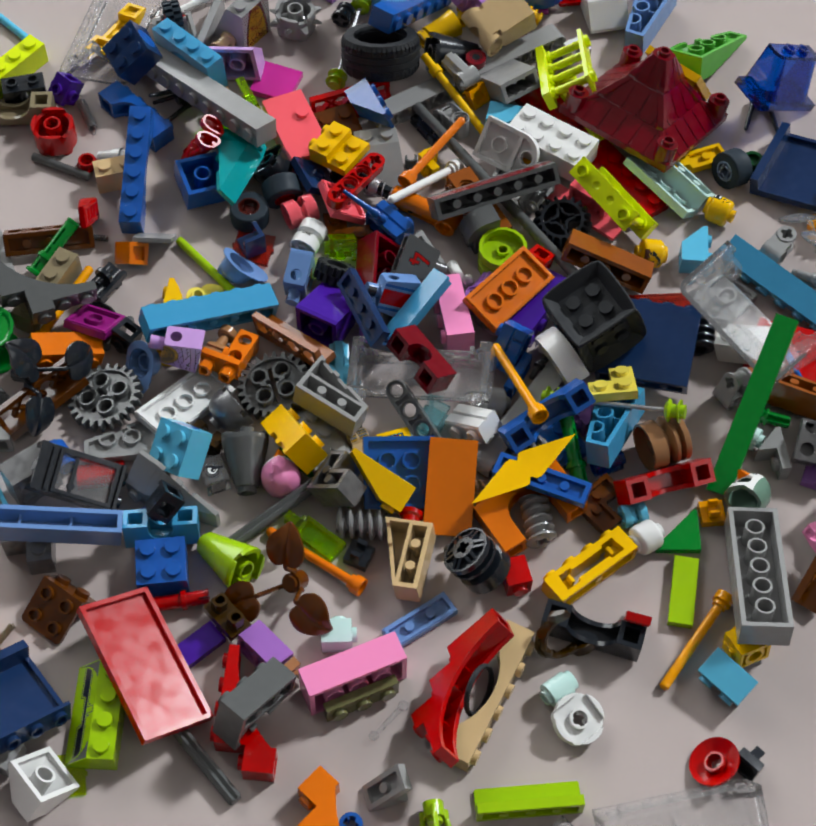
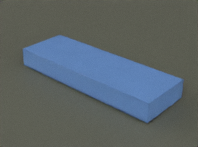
(422, 619)

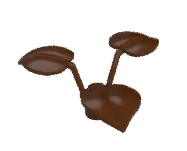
(310, 613)

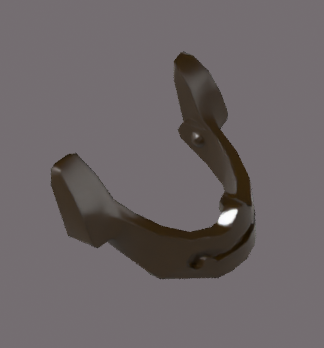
(543, 633)

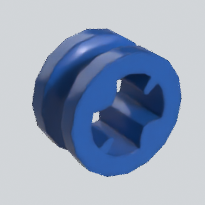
(351, 816)

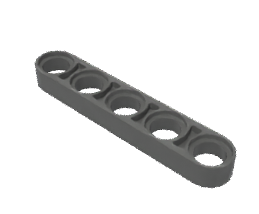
(420, 415)

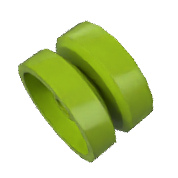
(497, 247)

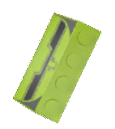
(95, 721)

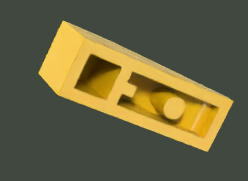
(384, 484)

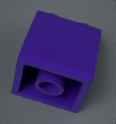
(324, 315)

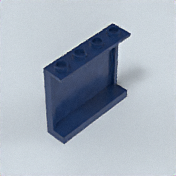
(787, 170)
(667, 350)
(26, 699)

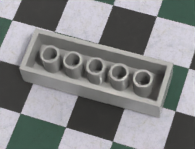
(758, 576)

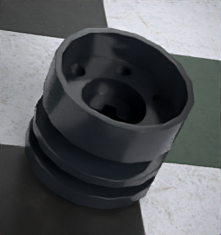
(477, 560)

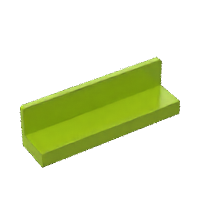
(528, 801)

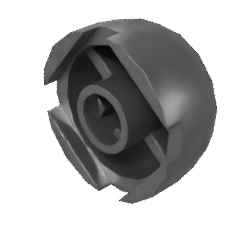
(228, 412)

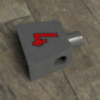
(417, 258)

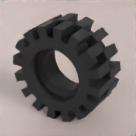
(330, 270)

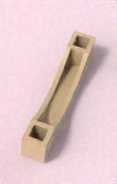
(477, 727)

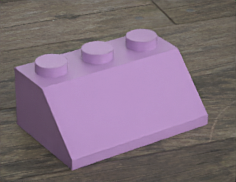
(242, 62)

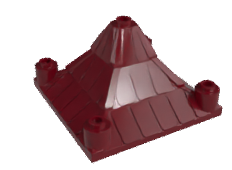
(647, 107)

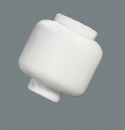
(647, 536)

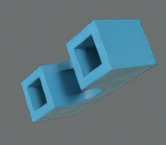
(140, 526)

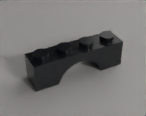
(617, 639)

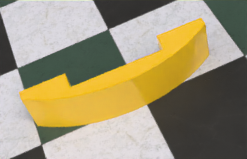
(128, 12)

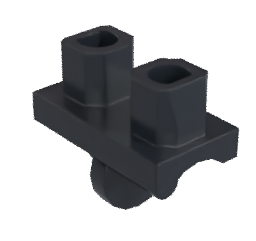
(107, 280)

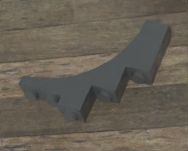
(42, 297)

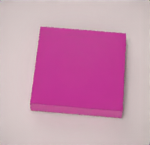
(276, 81)

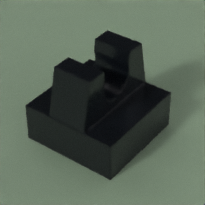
(359, 554)
(750, 763)

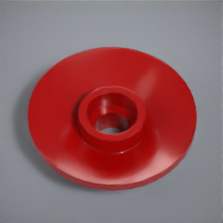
(708, 755)

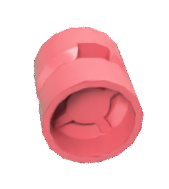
(296, 211)

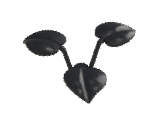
(24, 356)

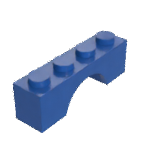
(116, 102)
(562, 403)

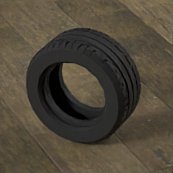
(380, 55)

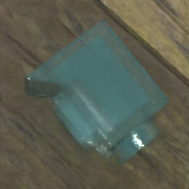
(437, 413)

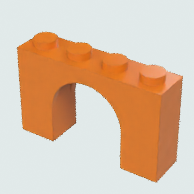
(495, 517)

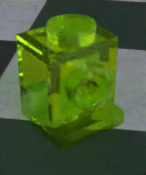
(340, 246)

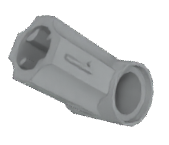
(463, 75)

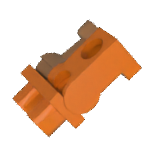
(228, 360)

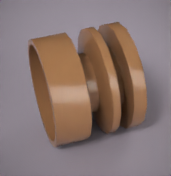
(662, 442)

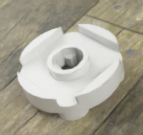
(563, 718)

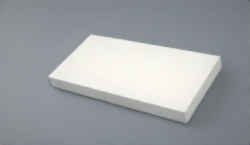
(183, 401)

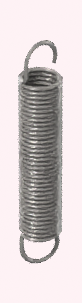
(86, 114)

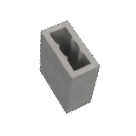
(510, 81)

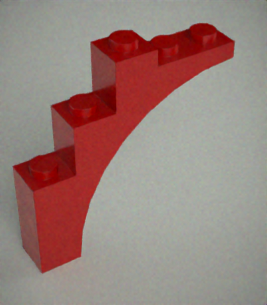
(440, 714)

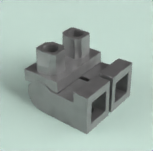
(805, 445)

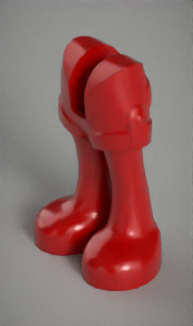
(207, 139)

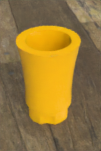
(445, 24)

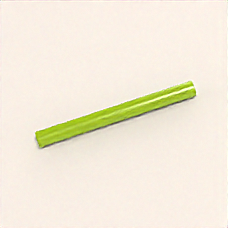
(204, 264)

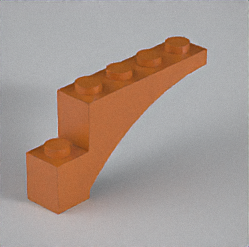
(319, 794)

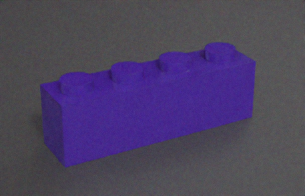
(533, 313)

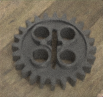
(254, 392)
(107, 398)

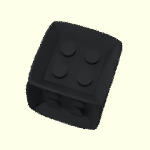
(595, 315)

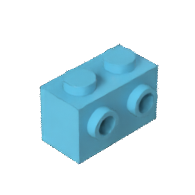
(727, 677)

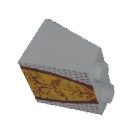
(245, 21)

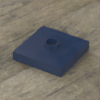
(310, 174)

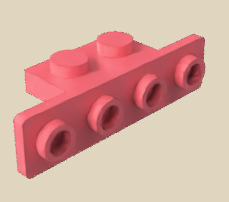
(600, 219)

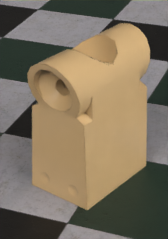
(499, 23)

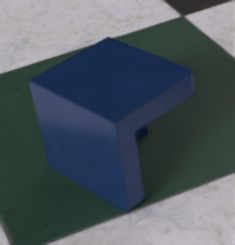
(253, 243)

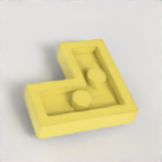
(620, 387)

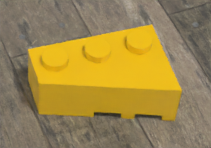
(295, 438)

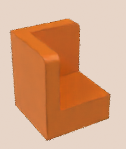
(131, 253)

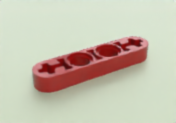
(358, 182)

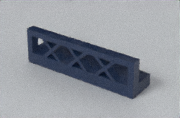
(364, 310)

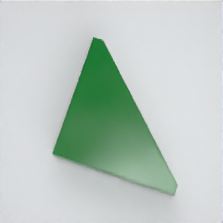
(684, 537)

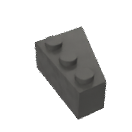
(251, 700)

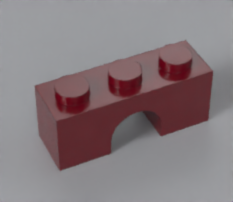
(411, 344)

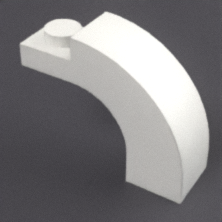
(561, 355)

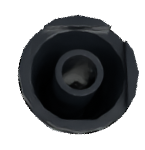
(440, 44)

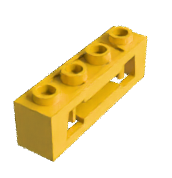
(618, 551)

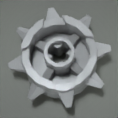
(295, 19)

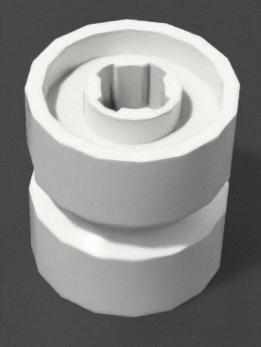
(309, 235)

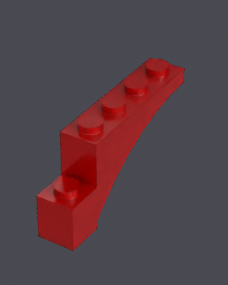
(257, 758)

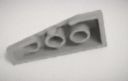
(144, 480)

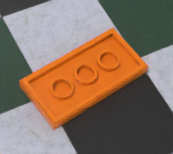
(508, 288)
(450, 485)

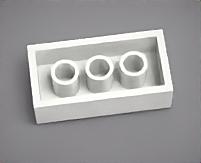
(556, 139)

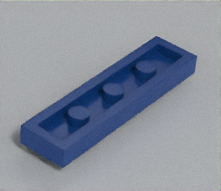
(554, 484)

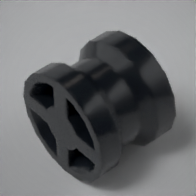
(343, 14)

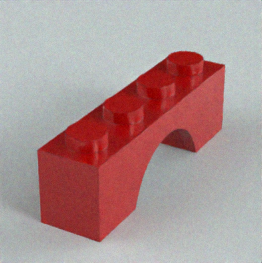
(664, 480)

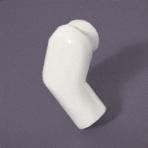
(454, 268)

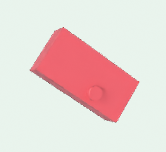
(294, 122)

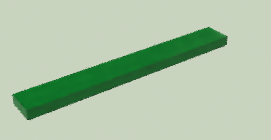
(753, 403)

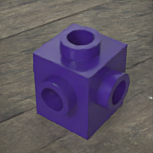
(65, 88)

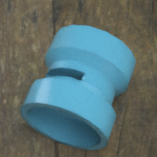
(632, 514)

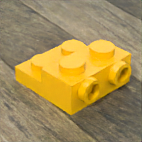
(337, 148)

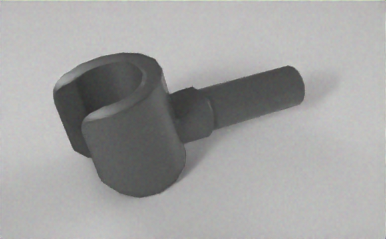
(409, 164)

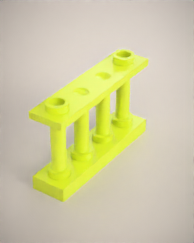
(547, 70)
(613, 198)

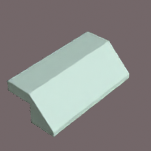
(676, 186)

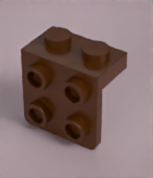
(55, 607)

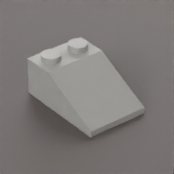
(385, 142)

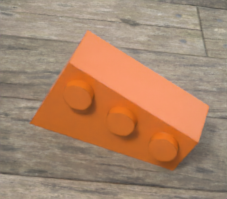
(55, 345)

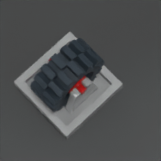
(172, 10)

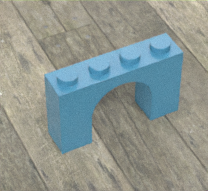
(190, 50)

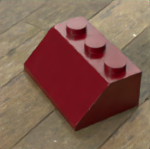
(374, 256)

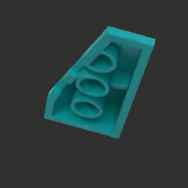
(236, 165)

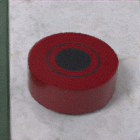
(476, 58)

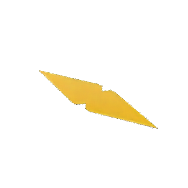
(517, 473)

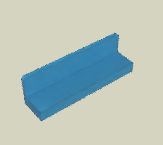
(420, 301)

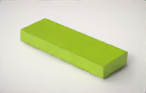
(683, 592)

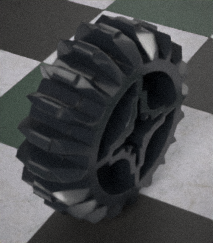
(571, 215)

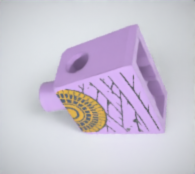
(179, 347)

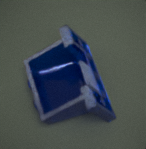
(780, 78)

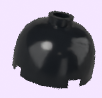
(275, 161)

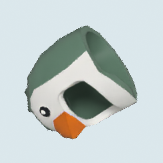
(748, 491)

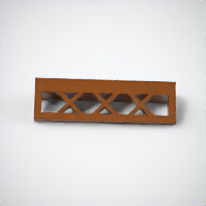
(291, 339)

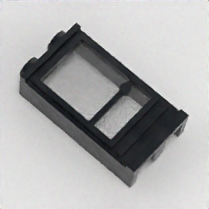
(77, 477)

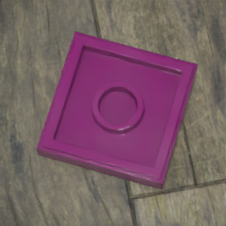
(93, 321)

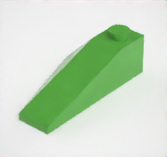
(708, 54)

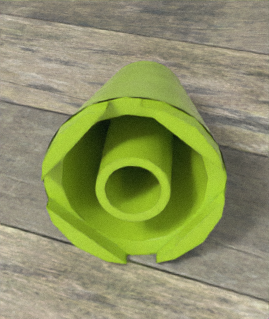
(230, 558)

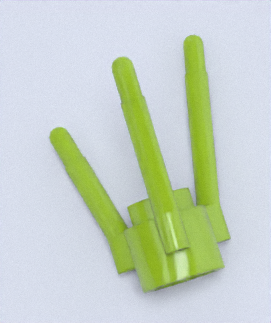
(434, 813)

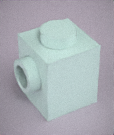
(340, 637)

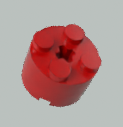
(54, 132)

